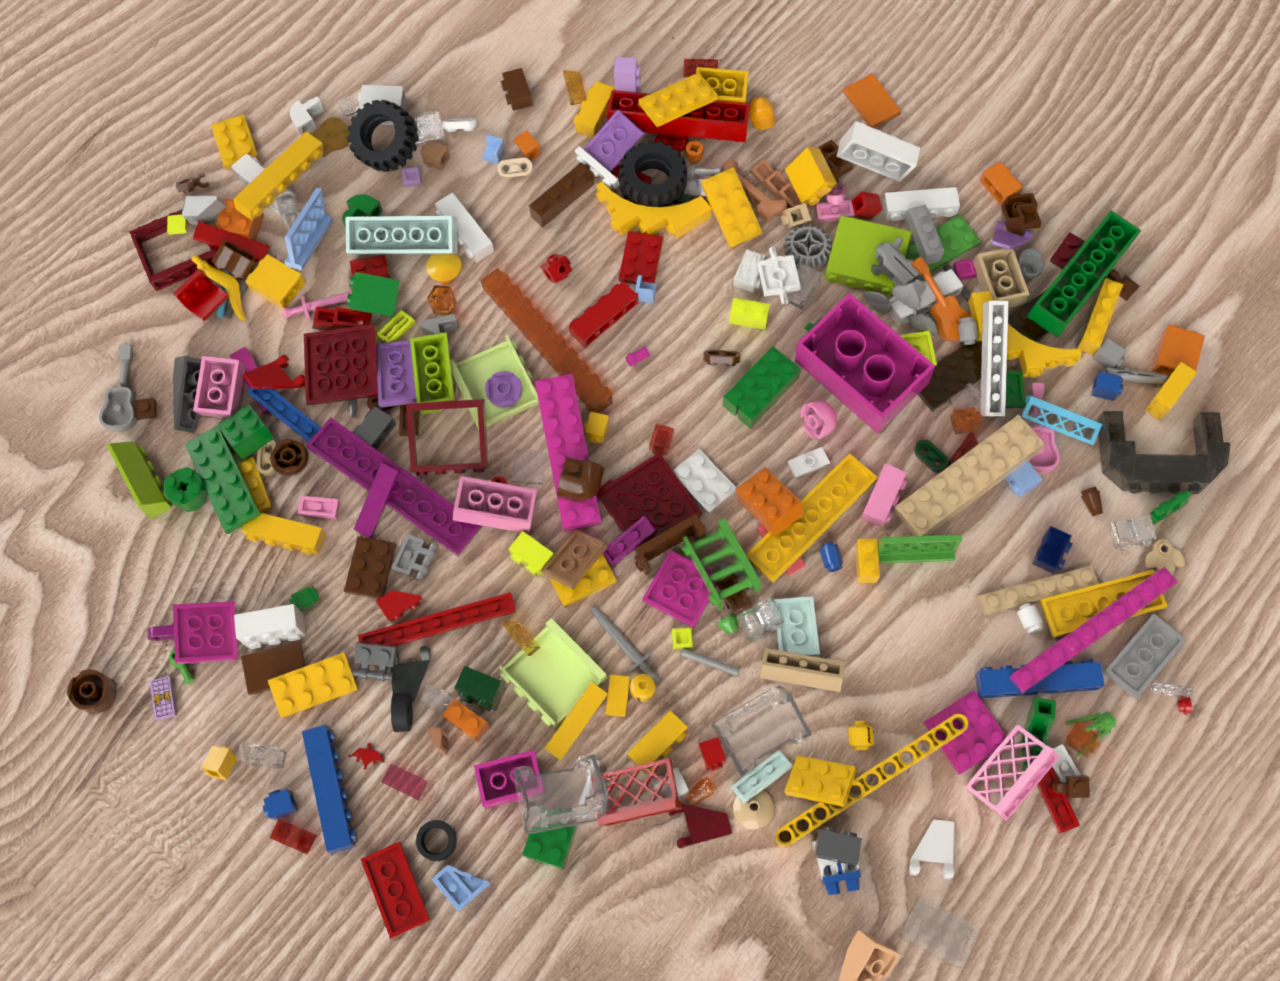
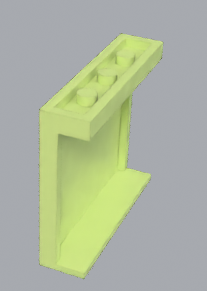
(474, 372)
(553, 674)

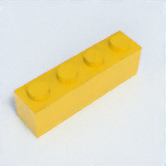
(1100, 316)
(285, 533)

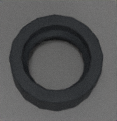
(401, 712)
(420, 838)

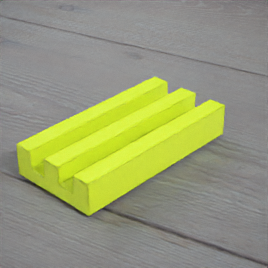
(398, 330)

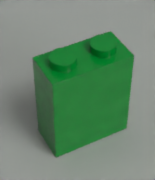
(373, 294)

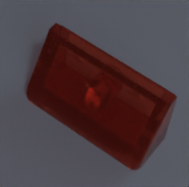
(967, 445)

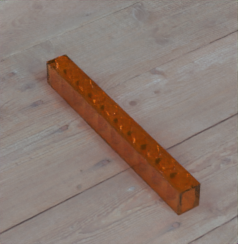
(546, 341)

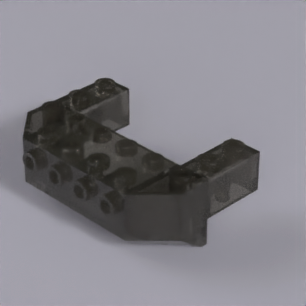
(1162, 471)

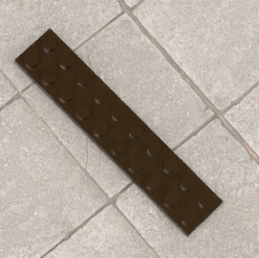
(964, 364)

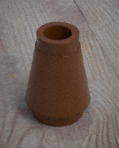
(1092, 500)

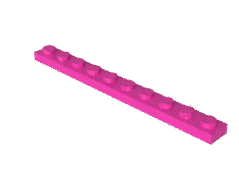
(1093, 630)

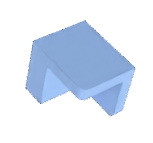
(494, 150)
(645, 291)

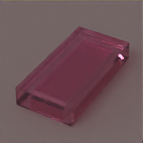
(404, 782)

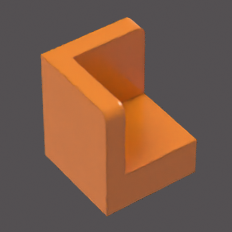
(528, 145)

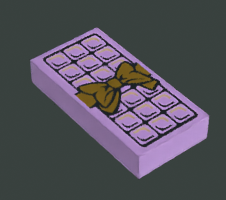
(163, 698)

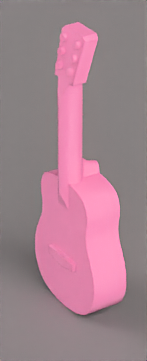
(1049, 456)

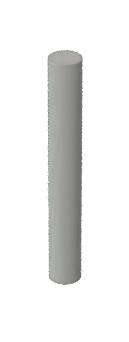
(710, 662)

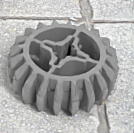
(819, 246)

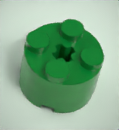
(185, 489)

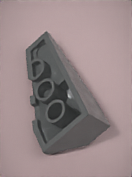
(185, 384)

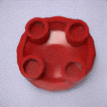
(677, 142)

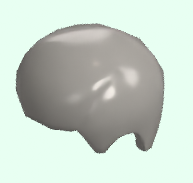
(1030, 263)

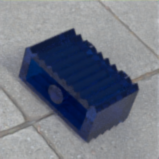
(1052, 549)

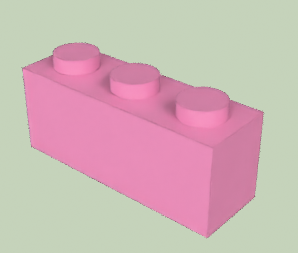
(884, 496)

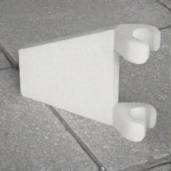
(935, 847)

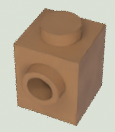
(435, 155)

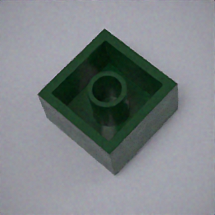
(480, 688)

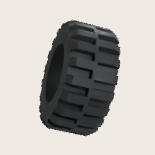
(364, 125)
(653, 157)

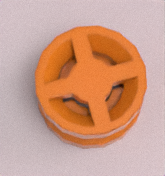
(691, 155)

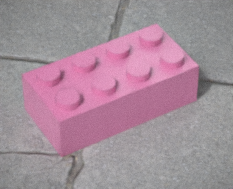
(494, 504)

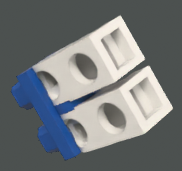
(832, 872)

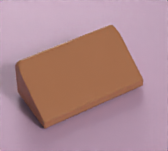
(440, 739)

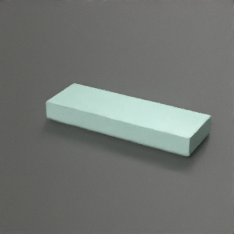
(761, 777)

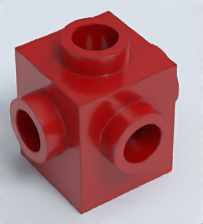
(556, 268)

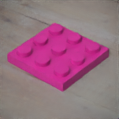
(679, 590)
(204, 632)
(979, 738)

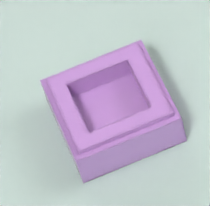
(411, 176)

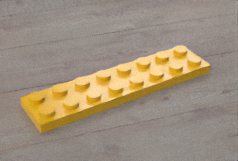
(822, 509)

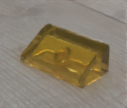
(574, 87)
(521, 636)

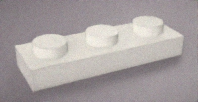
(597, 169)

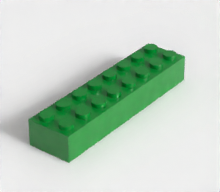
(1083, 274)

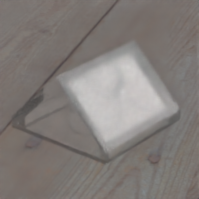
(428, 125)

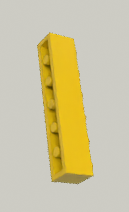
(278, 176)

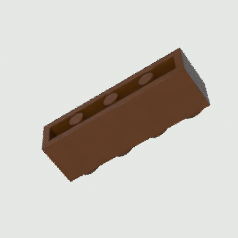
(561, 194)

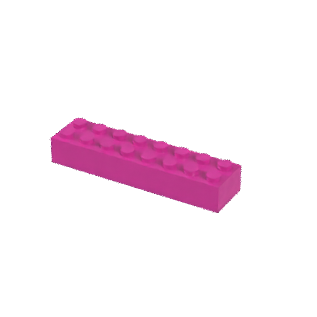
(565, 439)

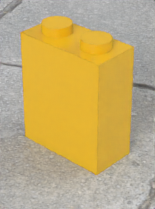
(810, 176)
(275, 281)
(1170, 391)

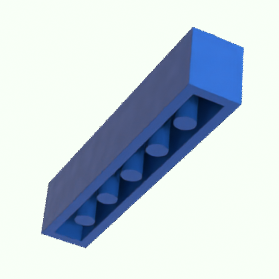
(1067, 678)
(328, 789)

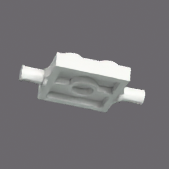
(778, 275)

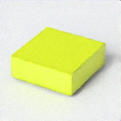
(176, 225)
(682, 638)

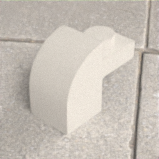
(303, 113)

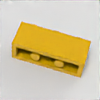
(593, 109)
(658, 741)

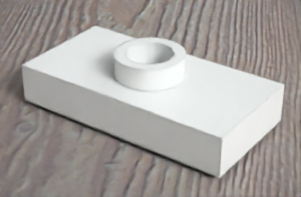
(808, 463)

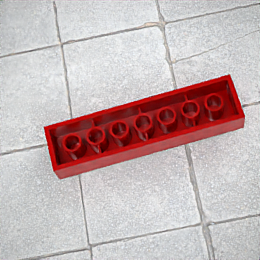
(713, 121)

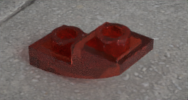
(293, 836)

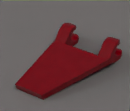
(702, 825)

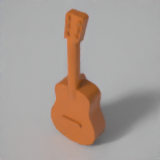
(945, 309)

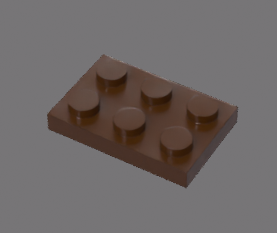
(370, 567)

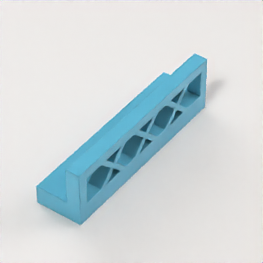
(1060, 412)

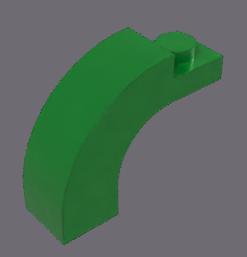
(1038, 723)

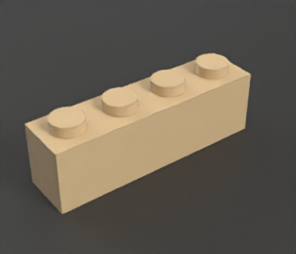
(802, 670)

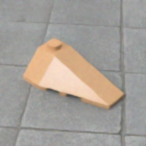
(868, 959)

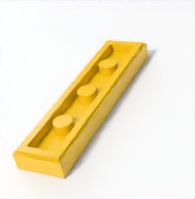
(575, 721)

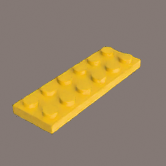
(1074, 608)

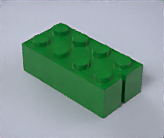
(761, 387)

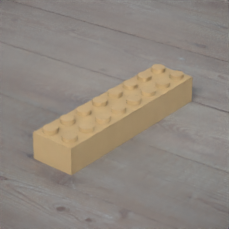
(969, 477)

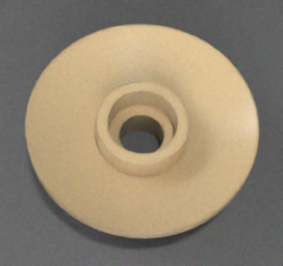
(754, 819)

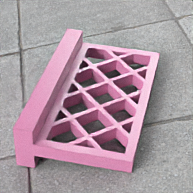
(1028, 779)

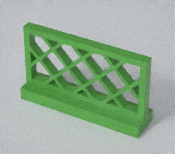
(918, 548)

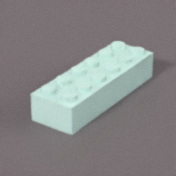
(401, 235)

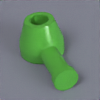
(729, 623)
(183, 668)

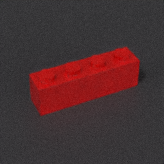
(603, 314)

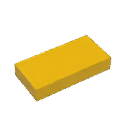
(617, 696)

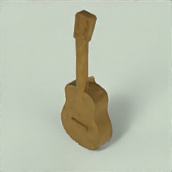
(332, 134)

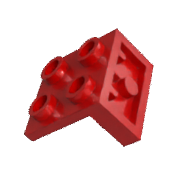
(200, 295)

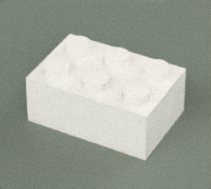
(270, 626)

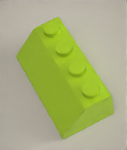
(432, 369)
(140, 477)

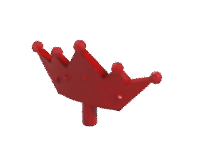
(367, 756)

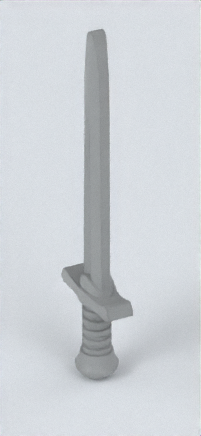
(625, 645)

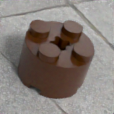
(92, 691)

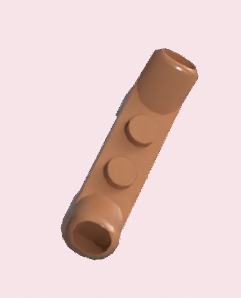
(766, 207)

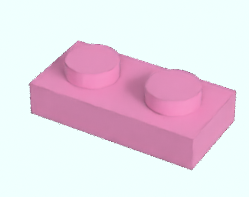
(828, 212)
(318, 507)

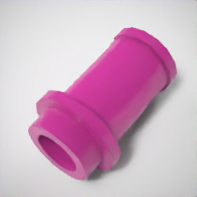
(637, 356)

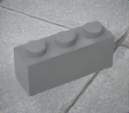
(924, 234)

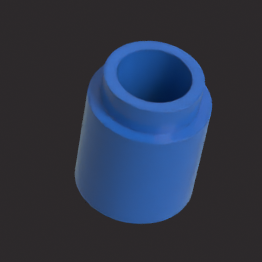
(831, 557)

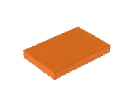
(872, 101)

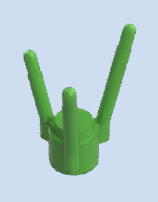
(1102, 722)

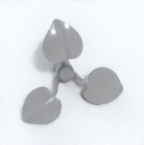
(908, 295)

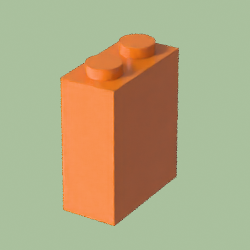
(1175, 347)

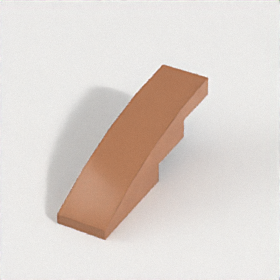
(776, 184)

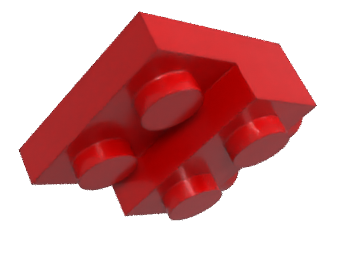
(371, 265)

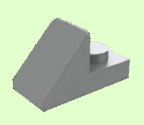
(439, 324)

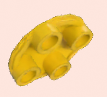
(444, 267)

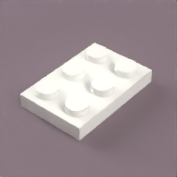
(704, 481)

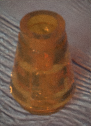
(701, 791)

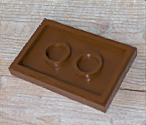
(271, 663)

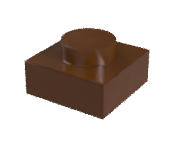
(145, 408)

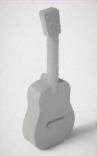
(119, 407)

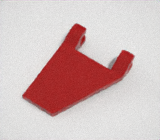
(273, 377)

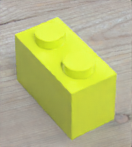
(749, 313)
(530, 553)

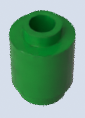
(305, 598)

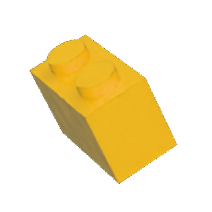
(867, 561)

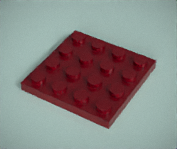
(341, 364)
(649, 491)

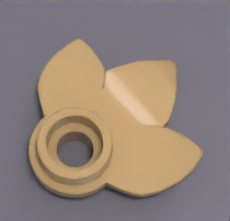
(1168, 559)

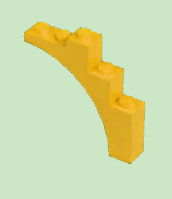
(650, 220)
(1032, 355)

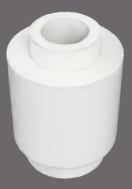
(1030, 618)

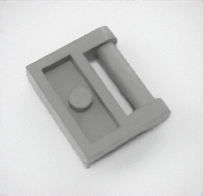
(693, 185)

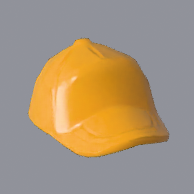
(762, 113)

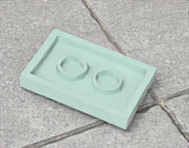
(799, 630)

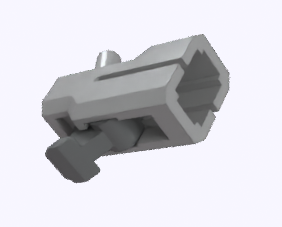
(894, 264)

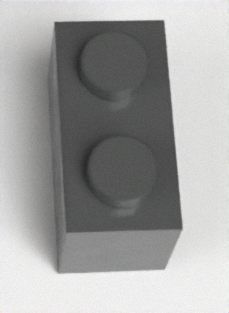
(375, 427)
(837, 847)

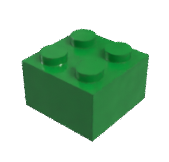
(245, 432)
(550, 846)

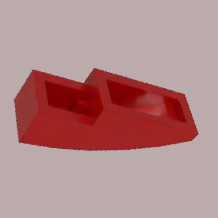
(339, 318)

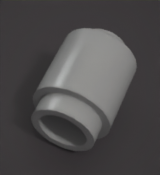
(968, 330)

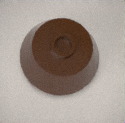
(289, 457)

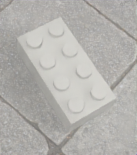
(878, 151)

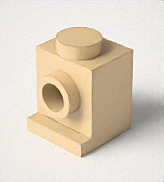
(801, 216)

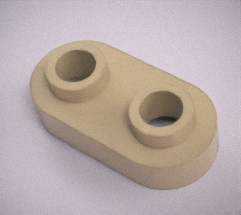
(515, 169)
(263, 459)

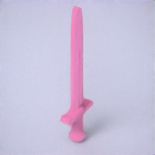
(310, 306)

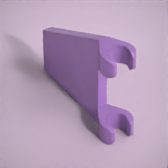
(1007, 239)

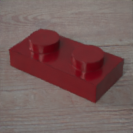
(1066, 250)

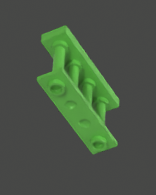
(732, 548)

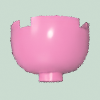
(819, 419)

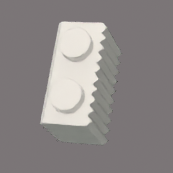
(747, 275)

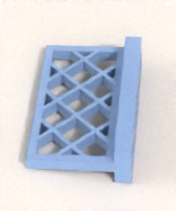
(307, 231)

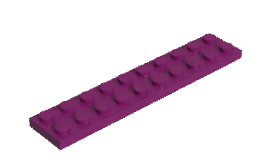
(409, 496)

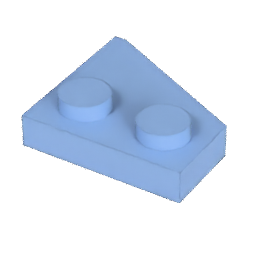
(459, 886)

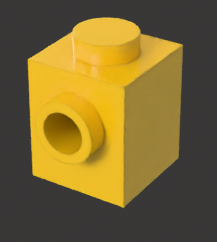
(596, 427)
(219, 762)

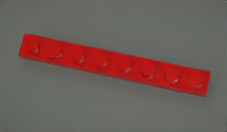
(441, 621)

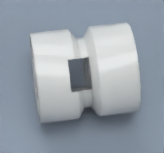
(666, 790)

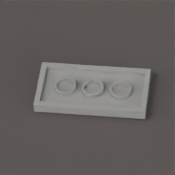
(1144, 656)

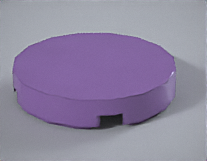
(503, 389)

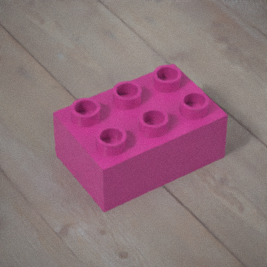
(863, 363)

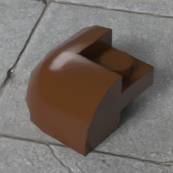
(837, 165)
(1020, 213)
(580, 480)

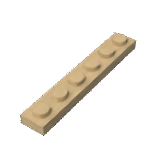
(1037, 590)

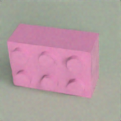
(219, 387)

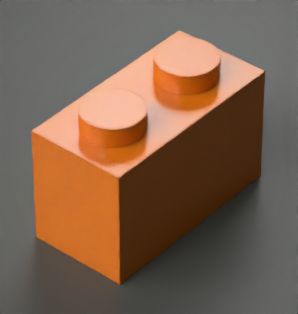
(1000, 182)
(466, 720)

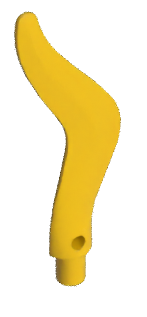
(226, 281)

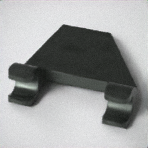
(411, 674)

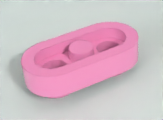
(837, 195)

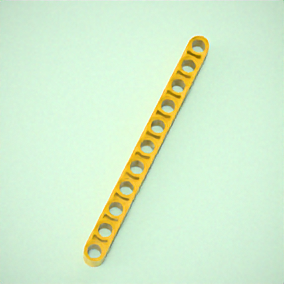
(882, 778)

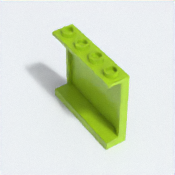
(855, 253)

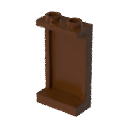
(668, 539)

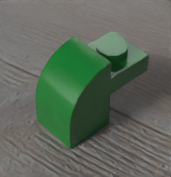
(362, 206)

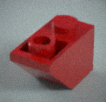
(396, 602)

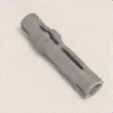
(1137, 376)

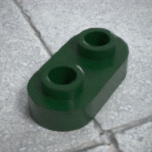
(933, 455)

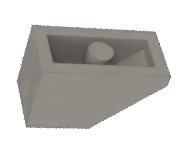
(202, 208)

